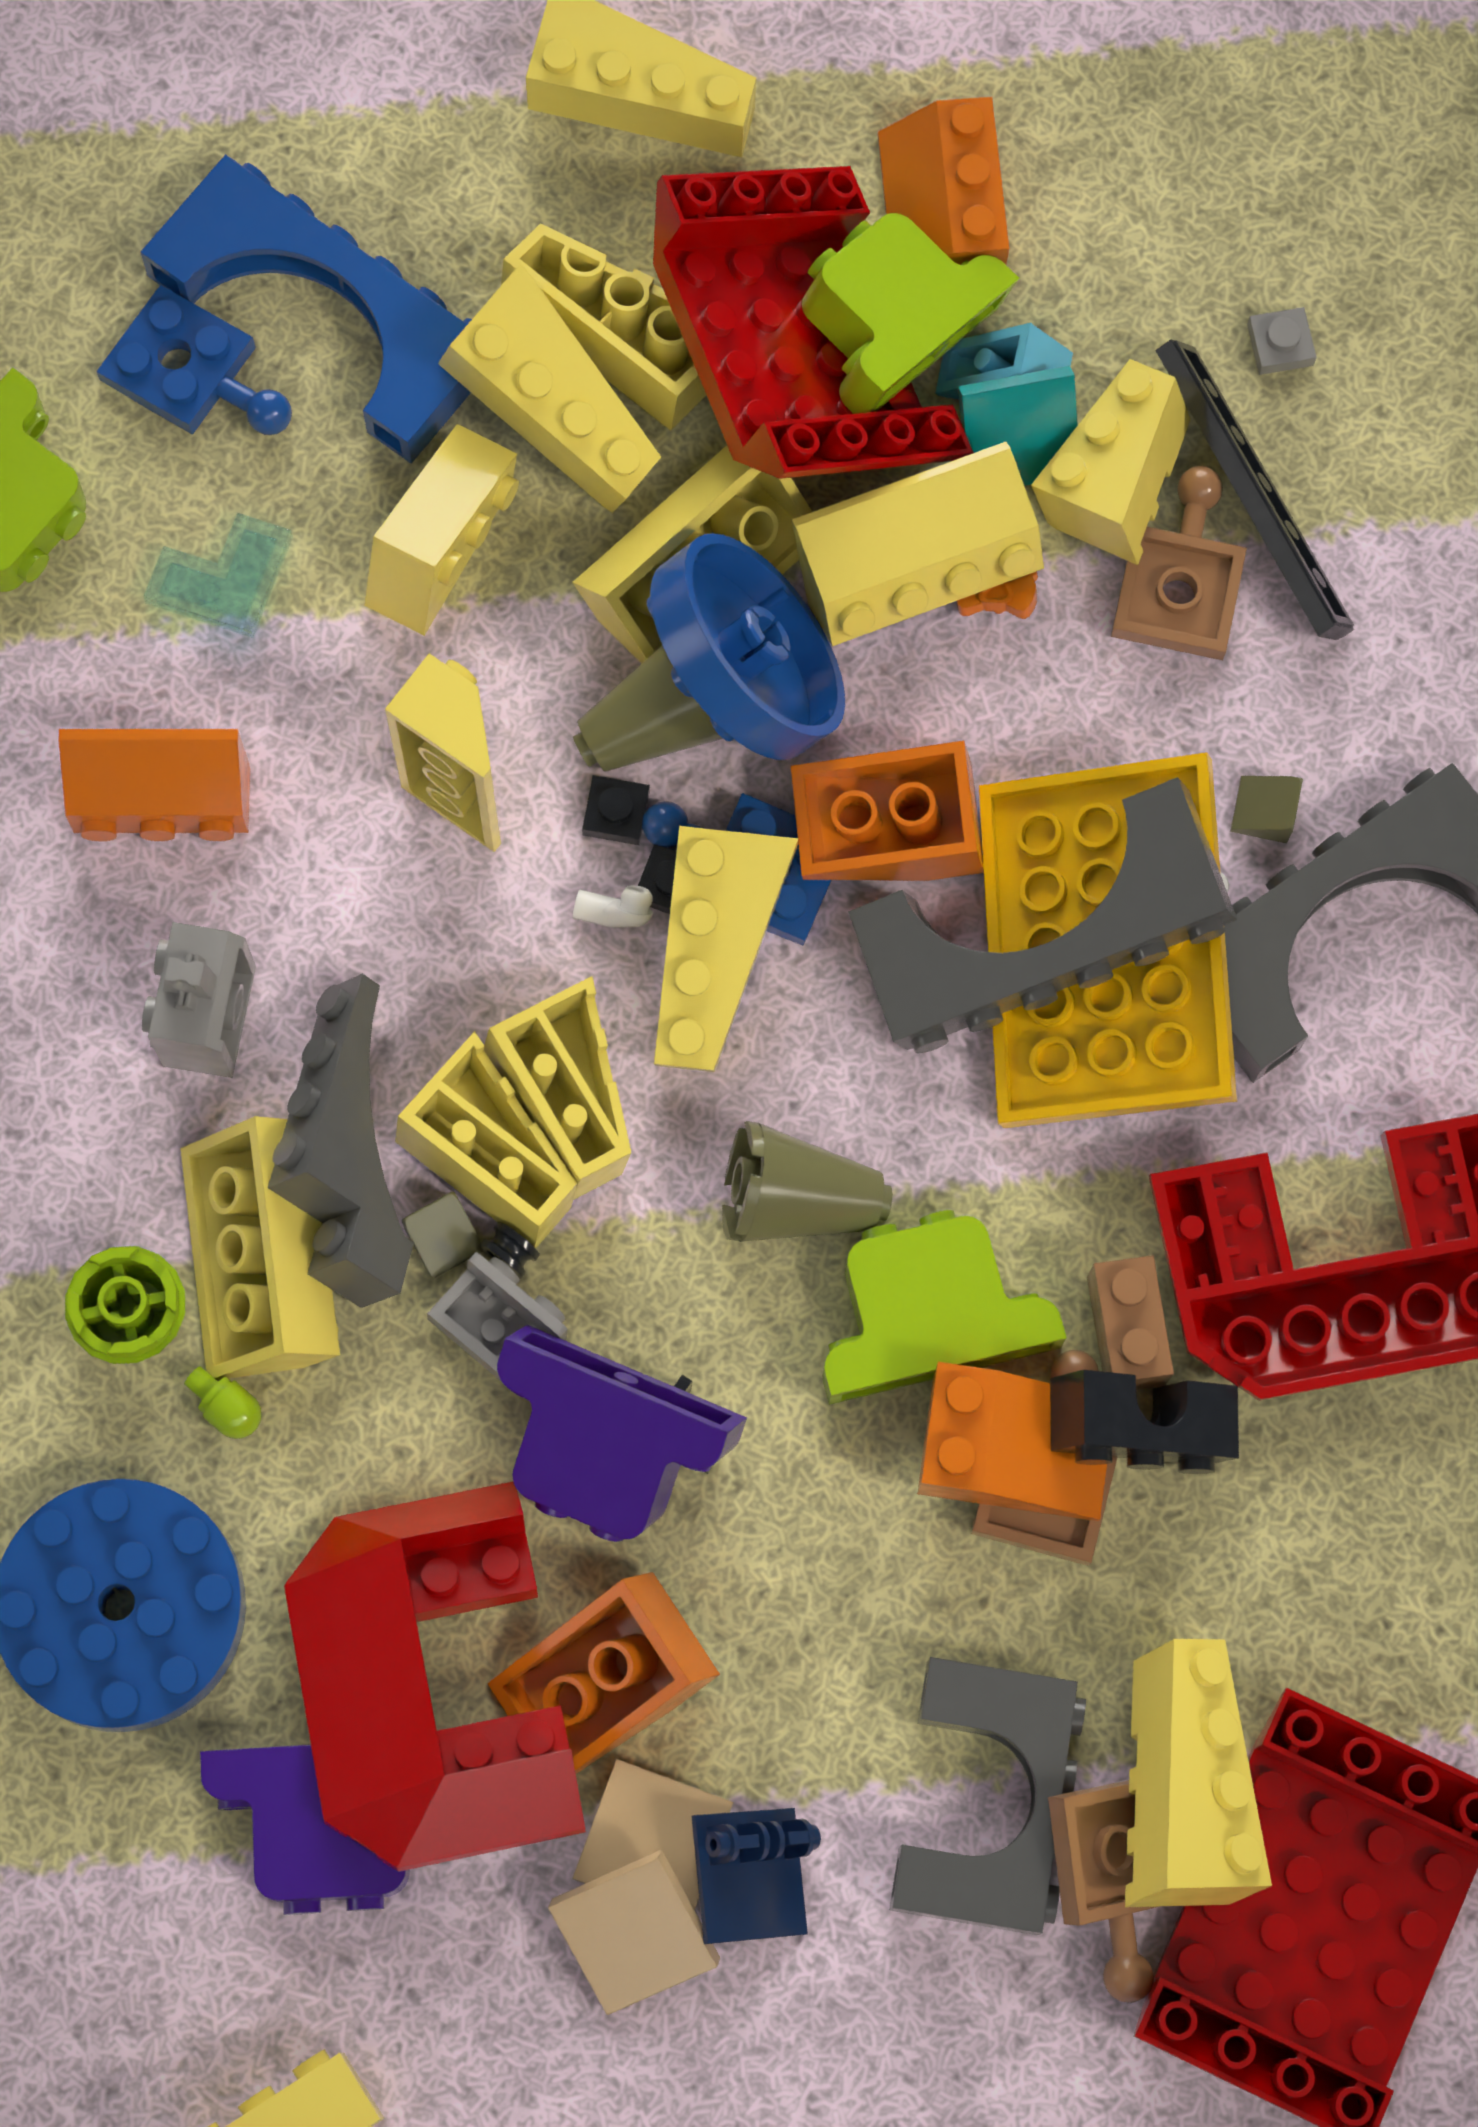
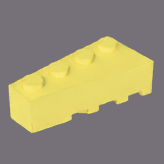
(636, 79)
(617, 321)
(549, 391)
(716, 925)
(1192, 1783)

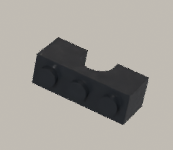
(1100, 1419)

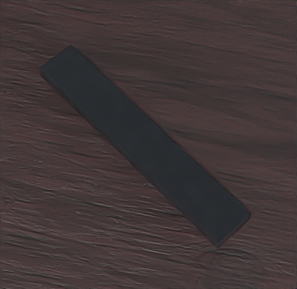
(1256, 490)

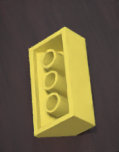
(718, 500)
(917, 544)
(444, 747)
(253, 1258)

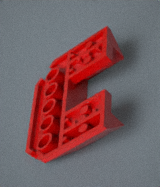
(1334, 1321)
(367, 1695)

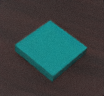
(1026, 411)

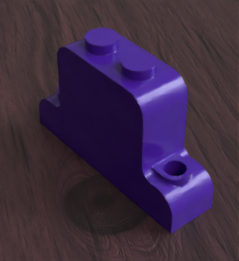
(605, 1435)
(293, 1850)

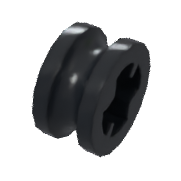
(510, 1248)

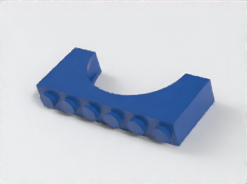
(246, 227)

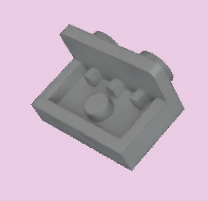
(489, 1307)

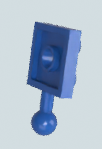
(190, 392)
(798, 897)

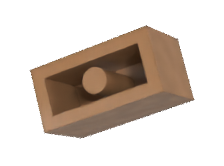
(1130, 1320)

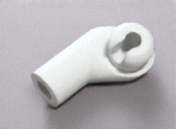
(629, 911)

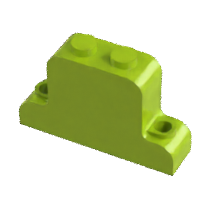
(897, 305)
(37, 489)
(928, 1301)

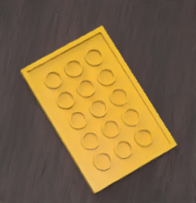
(1152, 1030)

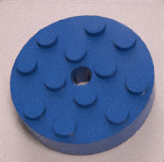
(746, 647)
(182, 1619)

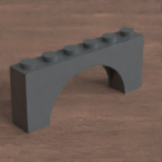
(1418, 839)
(1160, 898)

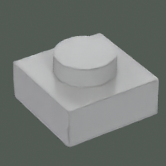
(1281, 341)

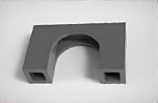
(1035, 1722)

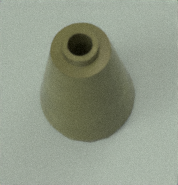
(642, 719)
(797, 1189)

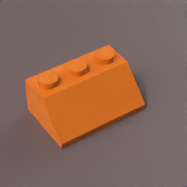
(947, 176)
(155, 782)

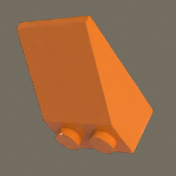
(889, 816)
(993, 1446)
(610, 1668)

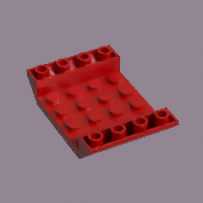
(735, 277)
(1325, 1970)

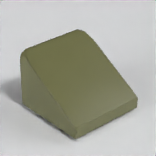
(1267, 807)
(442, 1234)

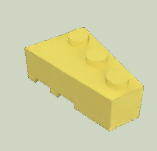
(1114, 462)
(438, 527)
(565, 1082)
(486, 1145)
(323, 2096)

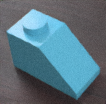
(998, 356)

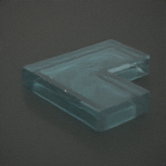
(225, 592)

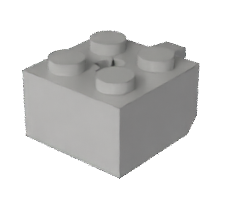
(199, 999)

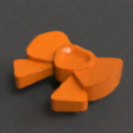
(1015, 597)

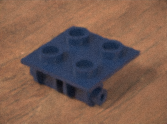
(752, 1873)

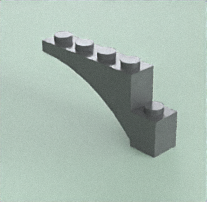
(331, 1154)

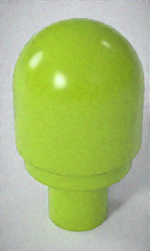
(225, 1404)

